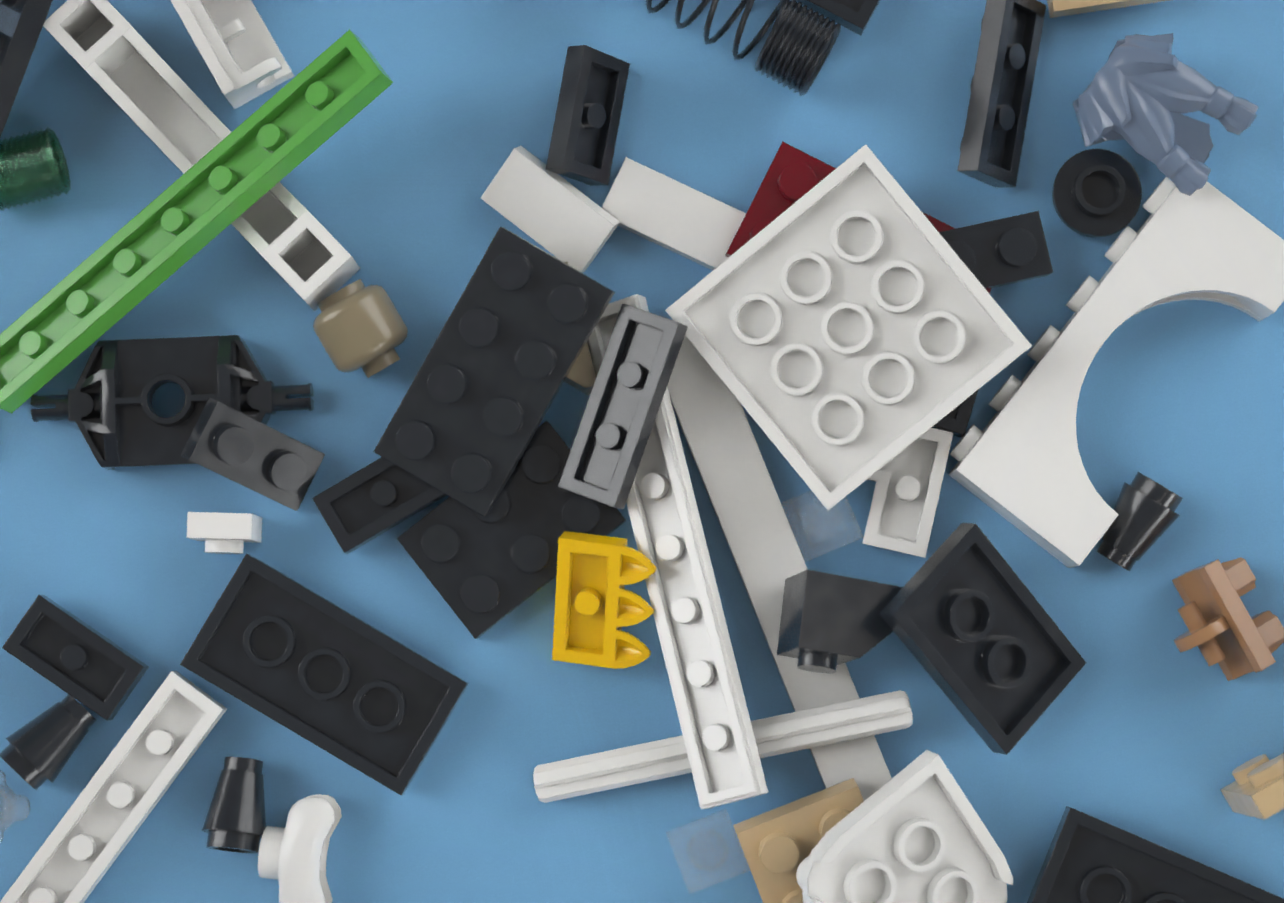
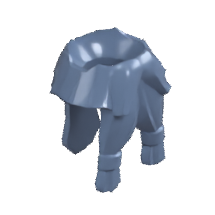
(1142, 101)

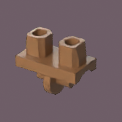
(1221, 622)

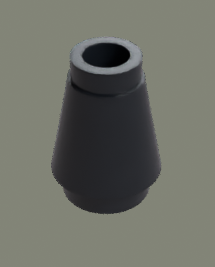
(1144, 515)
(47, 742)
(237, 807)

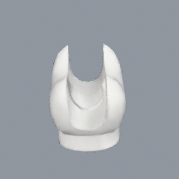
(300, 850)

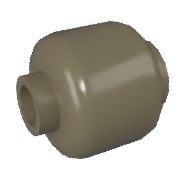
(360, 328)

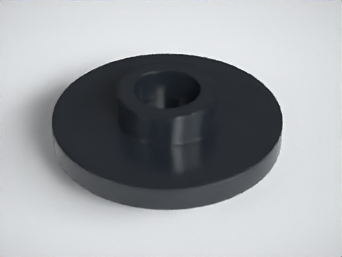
(1096, 193)

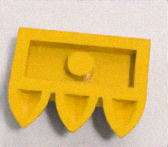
(595, 605)

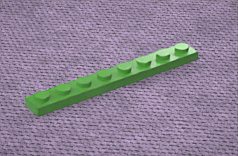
(187, 216)

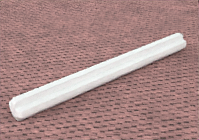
(772, 735)

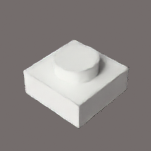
(224, 531)

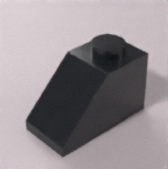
(831, 619)

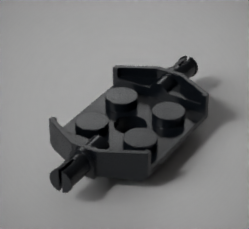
(118, 387)

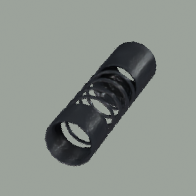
(793, 48)

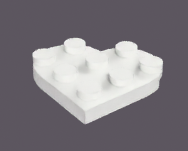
(908, 846)

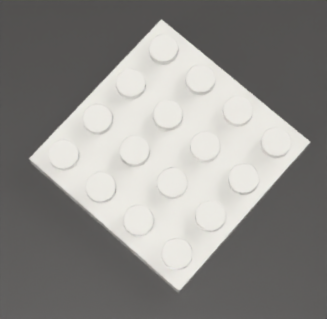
(848, 327)

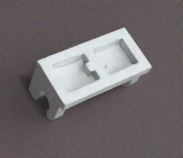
(234, 47)

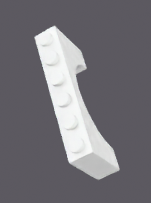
(1029, 453)

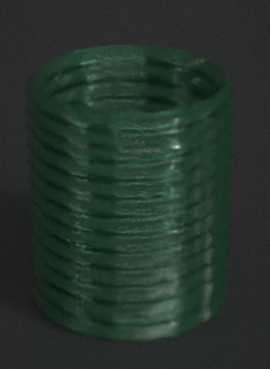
(32, 168)

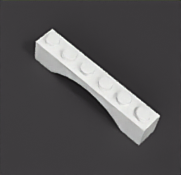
(187, 131)

